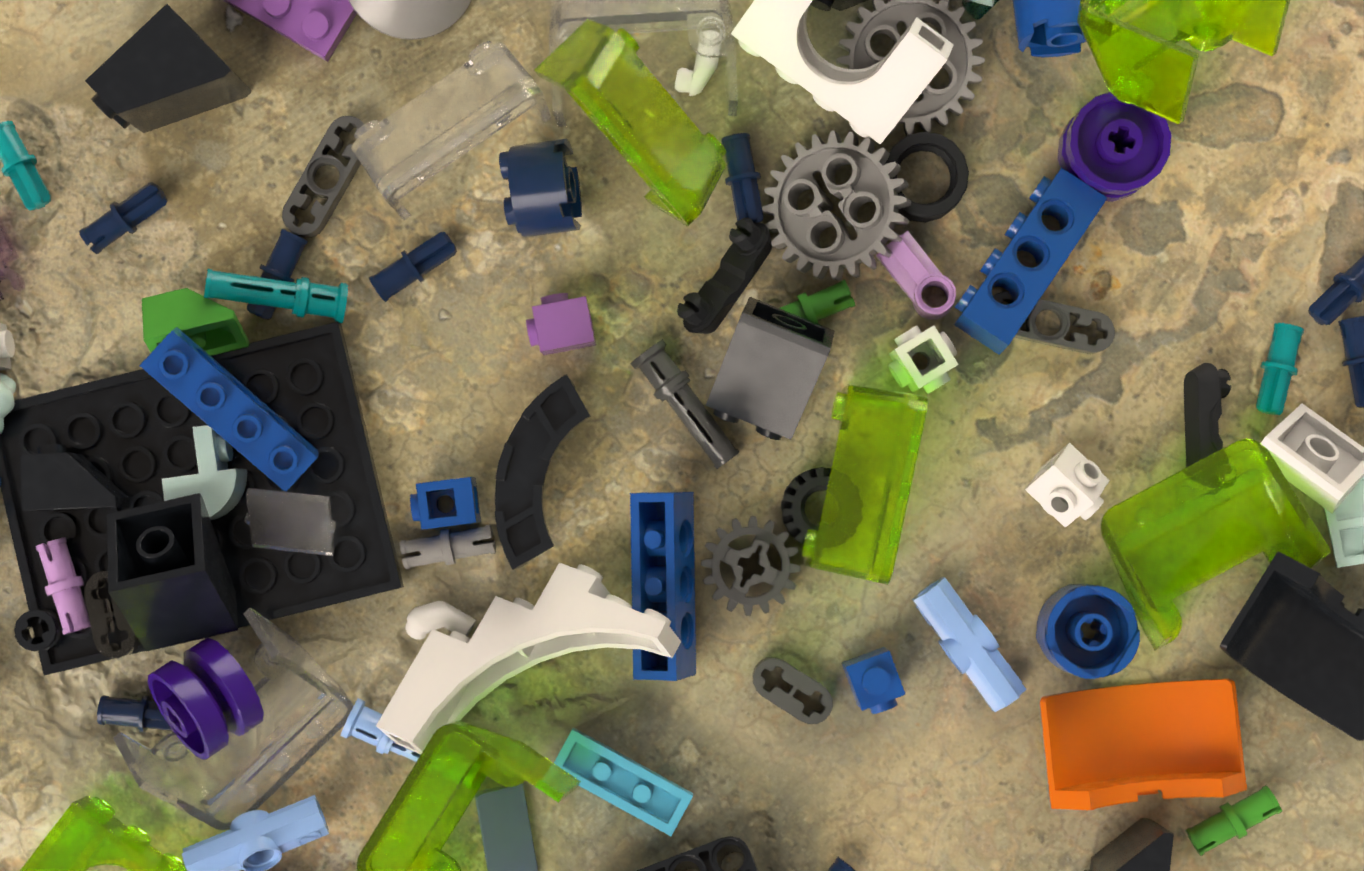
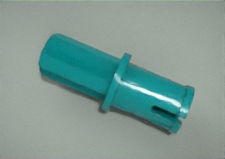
(21, 168)
(1279, 368)

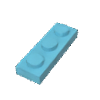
(623, 782)

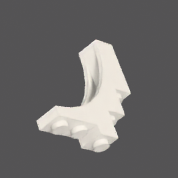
(513, 636)

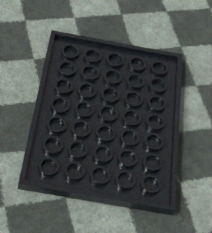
(145, 434)

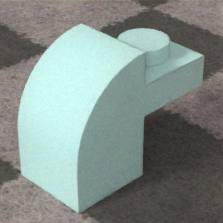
(216, 483)

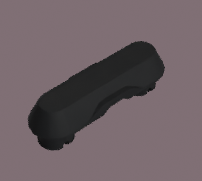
(709, 307)
(1202, 409)

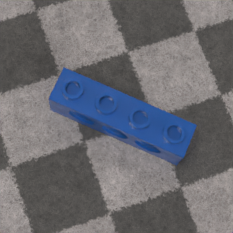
(1075, 208)
(230, 409)
(664, 577)

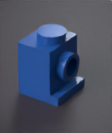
(462, 491)

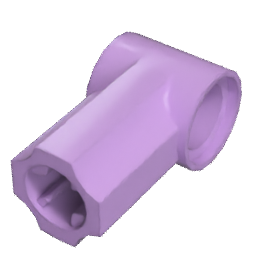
(916, 272)

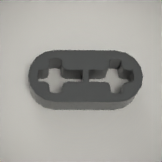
(786, 700)

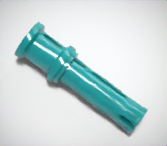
(301, 296)

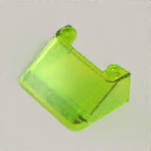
(1202, 527)

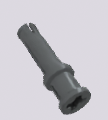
(670, 382)

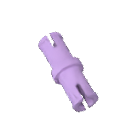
(64, 585)

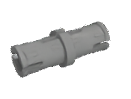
(447, 547)

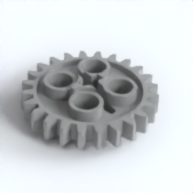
(958, 66)
(869, 183)

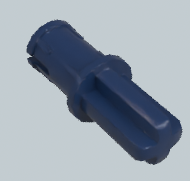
(742, 177)
(123, 217)
(413, 266)
(280, 267)
(1347, 288)
(1353, 339)
(131, 713)

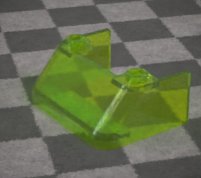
(1139, 49)
(638, 118)
(867, 483)
(443, 788)

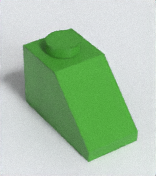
(201, 319)

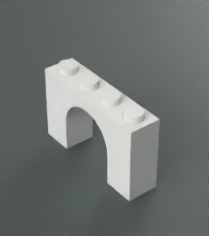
(867, 97)

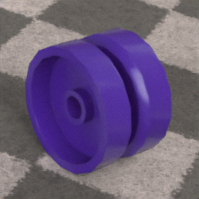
(1090, 142)
(206, 698)

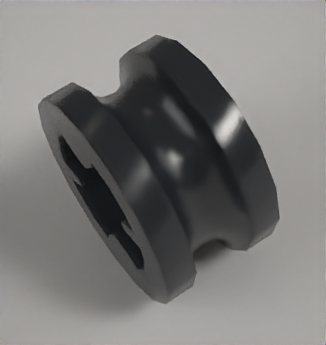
(27, 621)

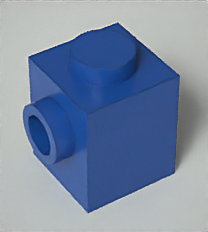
(874, 680)

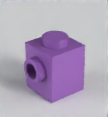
(561, 324)

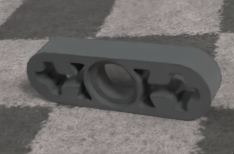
(300, 200)
(1077, 341)

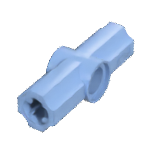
(969, 644)
(258, 839)

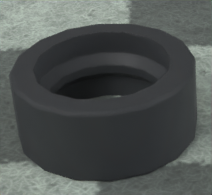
(957, 167)

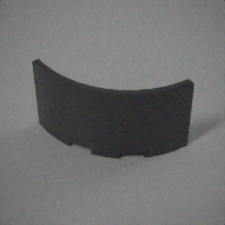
(525, 466)
(1303, 643)

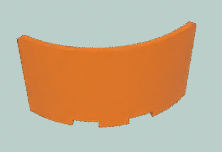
(1142, 739)

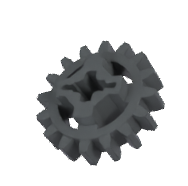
(731, 556)

